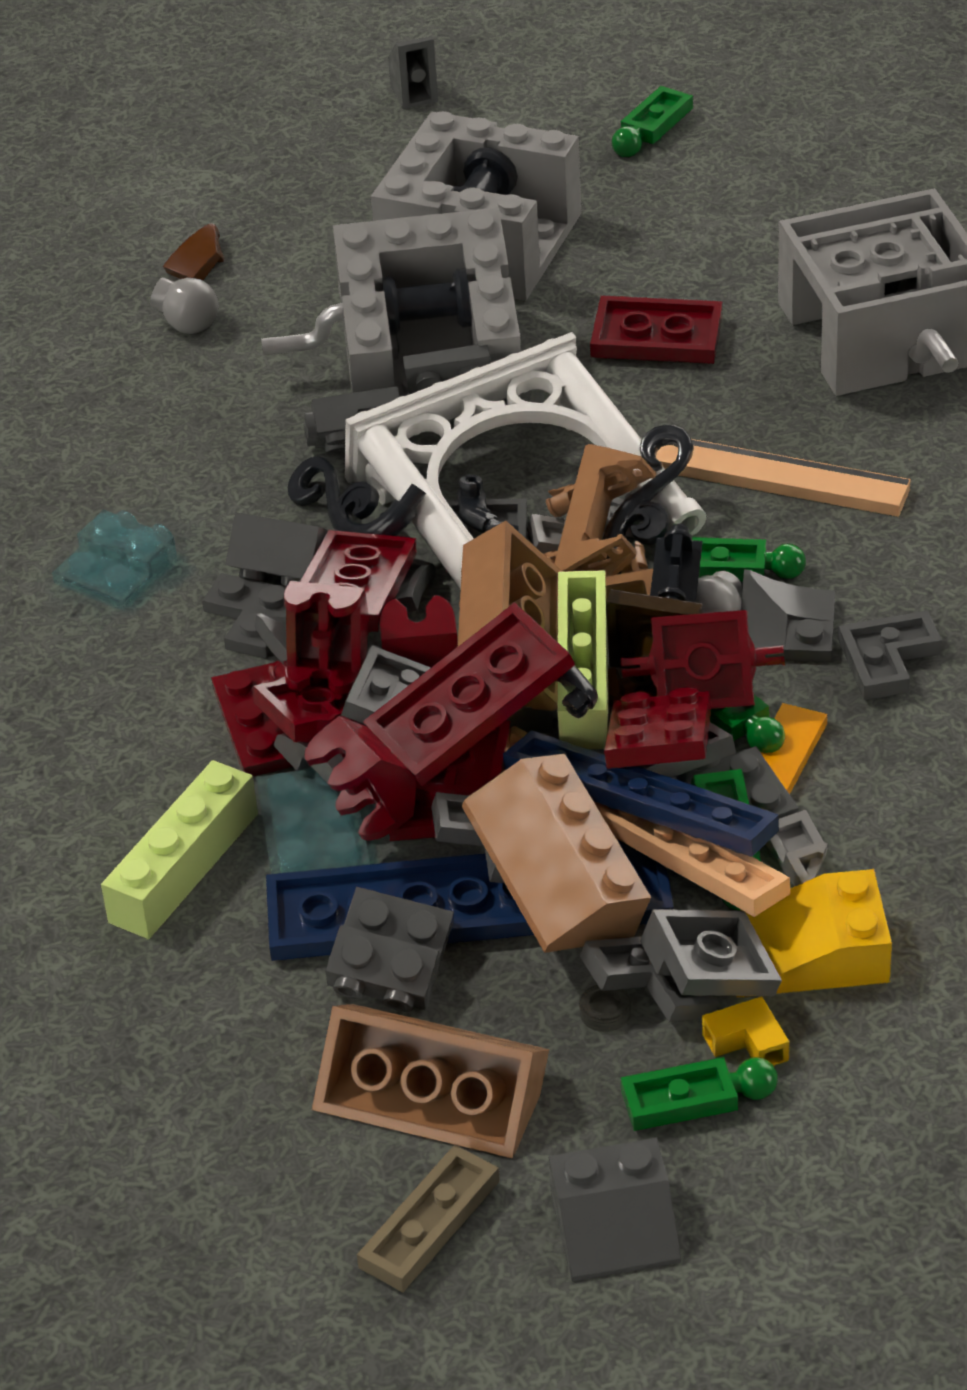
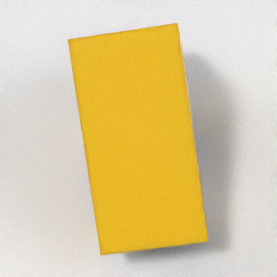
(748, 1027)

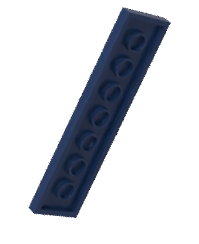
(312, 904)

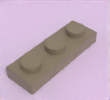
(428, 1218)

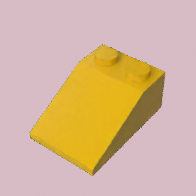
(828, 933)

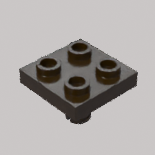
(631, 625)

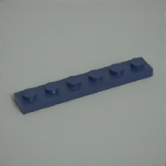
(658, 797)

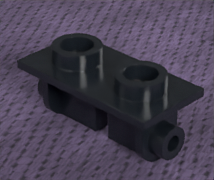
(676, 565)

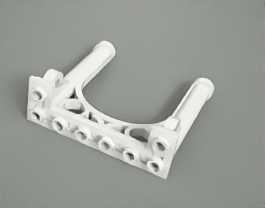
(560, 396)

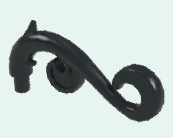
(357, 499)
(639, 504)

